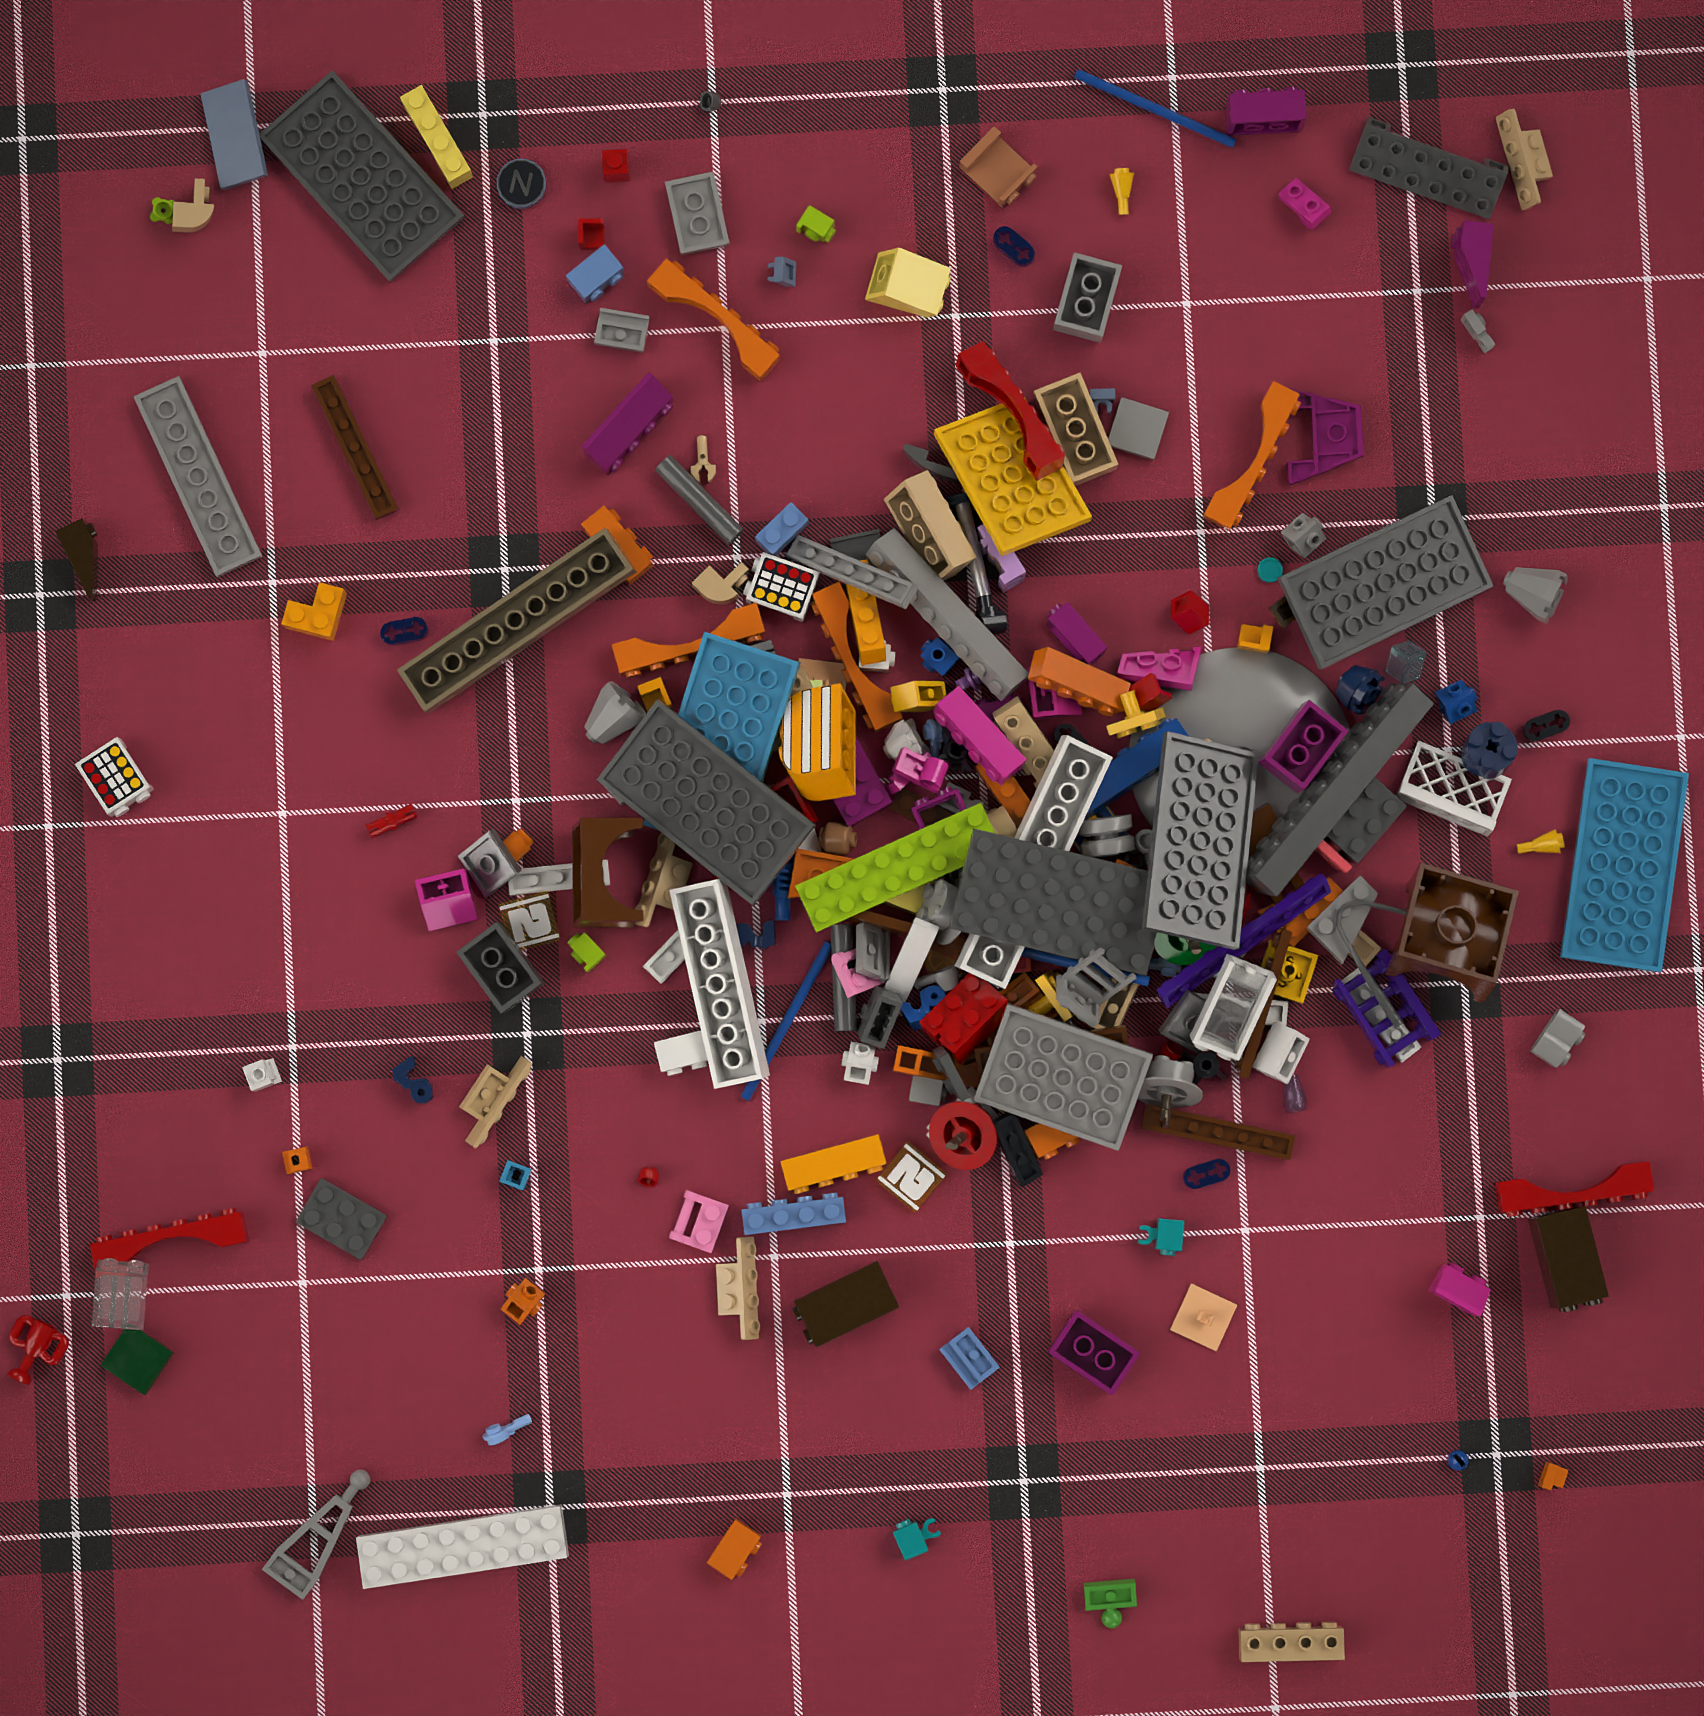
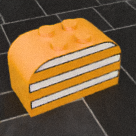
(820, 742)

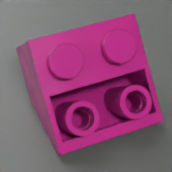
(1049, 705)
(446, 899)

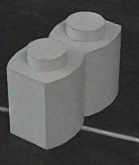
(1558, 1038)

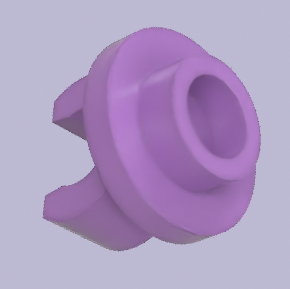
(969, 680)

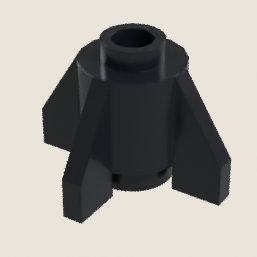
(954, 754)
(1197, 1066)

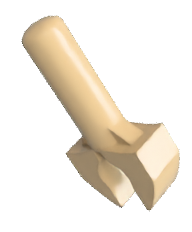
(703, 461)

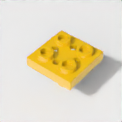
(1134, 717)
(1301, 965)
(1047, 983)

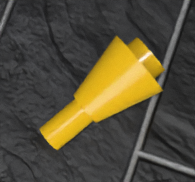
(1122, 184)
(1547, 843)

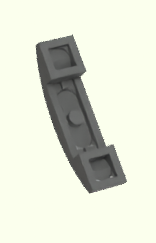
(919, 458)

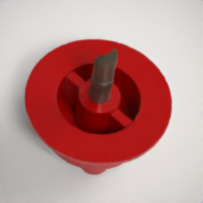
(963, 1135)

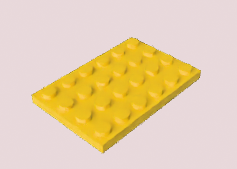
(1012, 505)

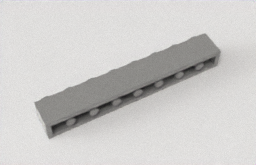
(950, 616)

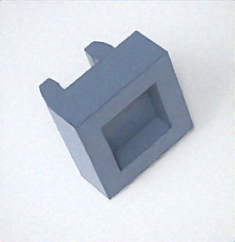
(784, 271)
(1103, 396)

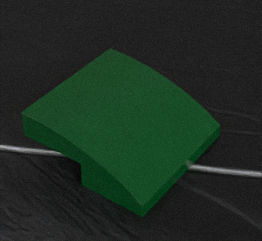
(137, 1359)

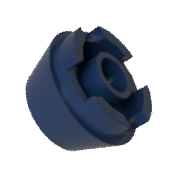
(1358, 688)

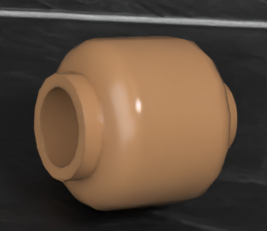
(837, 838)

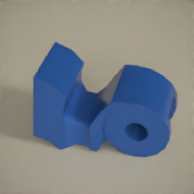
(929, 999)

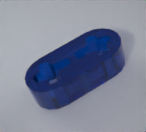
(1017, 241)
(405, 637)
(1205, 1167)

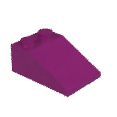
(1472, 254)

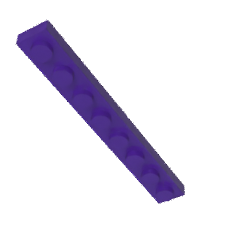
(1250, 936)

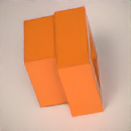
(304, 1158)
(1552, 1475)

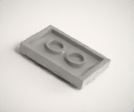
(697, 213)

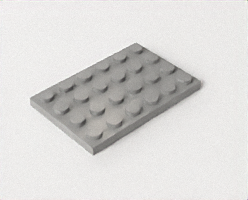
(1063, 1076)

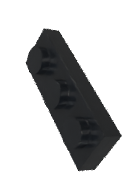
(1016, 1149)

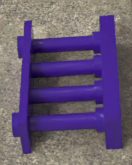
(1410, 1007)

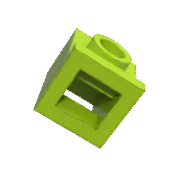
(816, 225)
(586, 951)

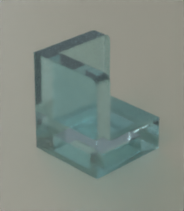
(1406, 661)

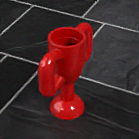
(36, 1343)

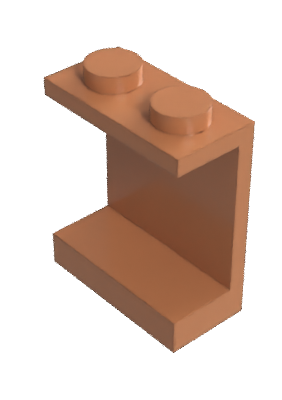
(997, 168)

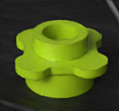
(159, 204)

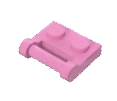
(852, 982)
(707, 1223)

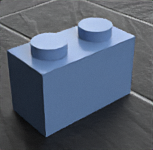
(595, 274)
(782, 530)

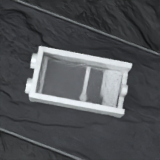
(1232, 1008)

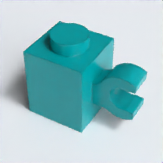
(1167, 1236)
(912, 1539)

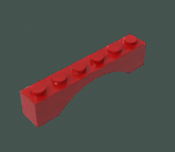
(983, 371)
(1627, 1179)
(220, 1230)

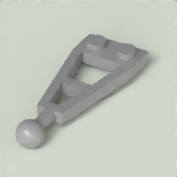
(290, 1572)

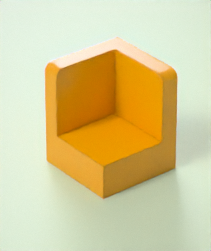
(1255, 638)
(652, 691)

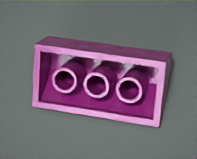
(627, 424)

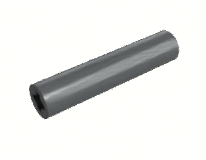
(699, 500)
(844, 1008)

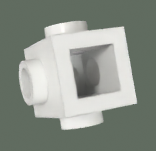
(859, 1062)

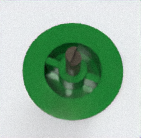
(1180, 950)

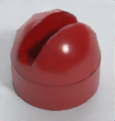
(1170, 1050)
(648, 1177)

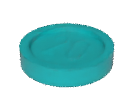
(1269, 569)

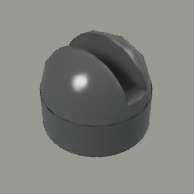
(710, 101)

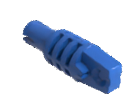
(780, 892)

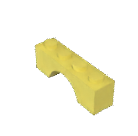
(436, 136)

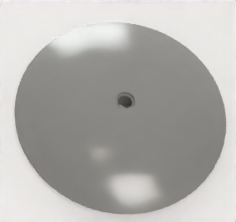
(1244, 704)

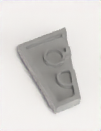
(1325, 927)

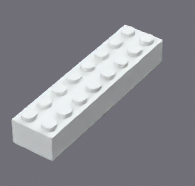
(719, 983)
(462, 1546)

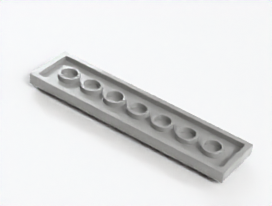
(198, 476)

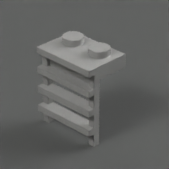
(1081, 994)

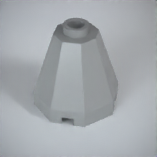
(1536, 590)
(612, 714)

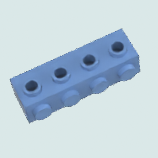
(794, 1215)

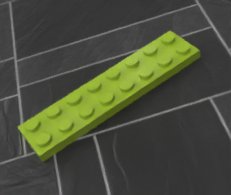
(891, 869)

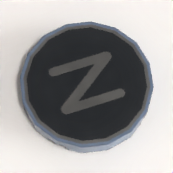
(521, 183)

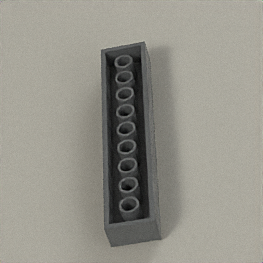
(1335, 787)

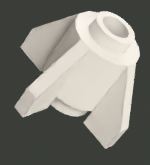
(904, 735)

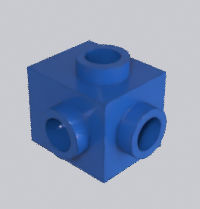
(941, 665)
(1456, 701)

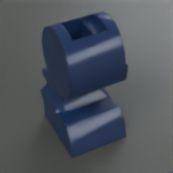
(764, 941)
(421, 1089)

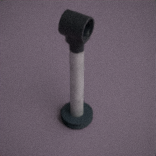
(988, 614)

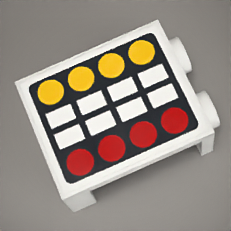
(781, 586)
(114, 778)

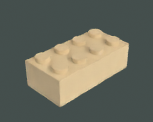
(1076, 427)
(930, 525)

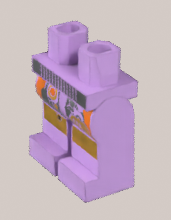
(1008, 566)

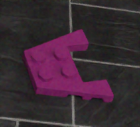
(1335, 436)

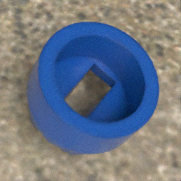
(1454, 1463)

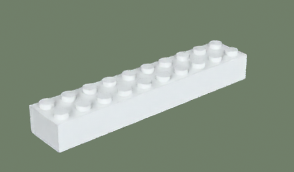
(1050, 821)

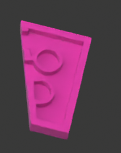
(1171, 669)

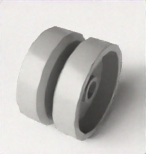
(1106, 836)

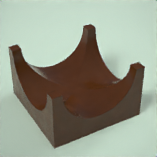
(591, 900)
(1454, 928)

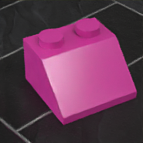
(1460, 1290)

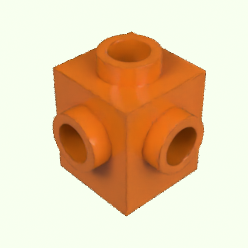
(526, 1297)

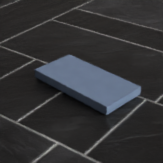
(234, 134)

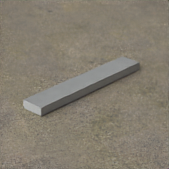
(851, 571)

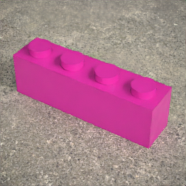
(979, 736)

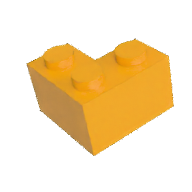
(321, 618)

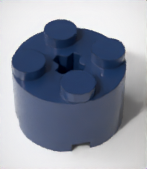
(1501, 747)

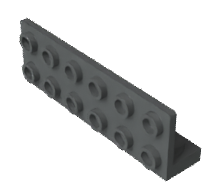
(1428, 170)

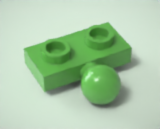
(1110, 1596)

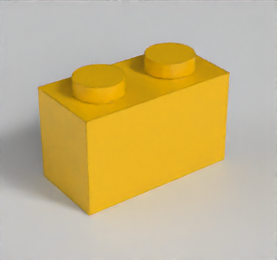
(917, 696)

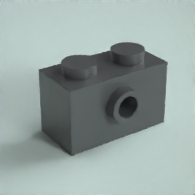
(879, 1017)

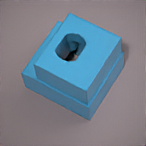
(508, 1172)

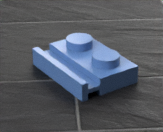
(969, 1358)

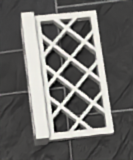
(1444, 807)

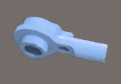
(932, 733)
(1166, 968)
(496, 1433)

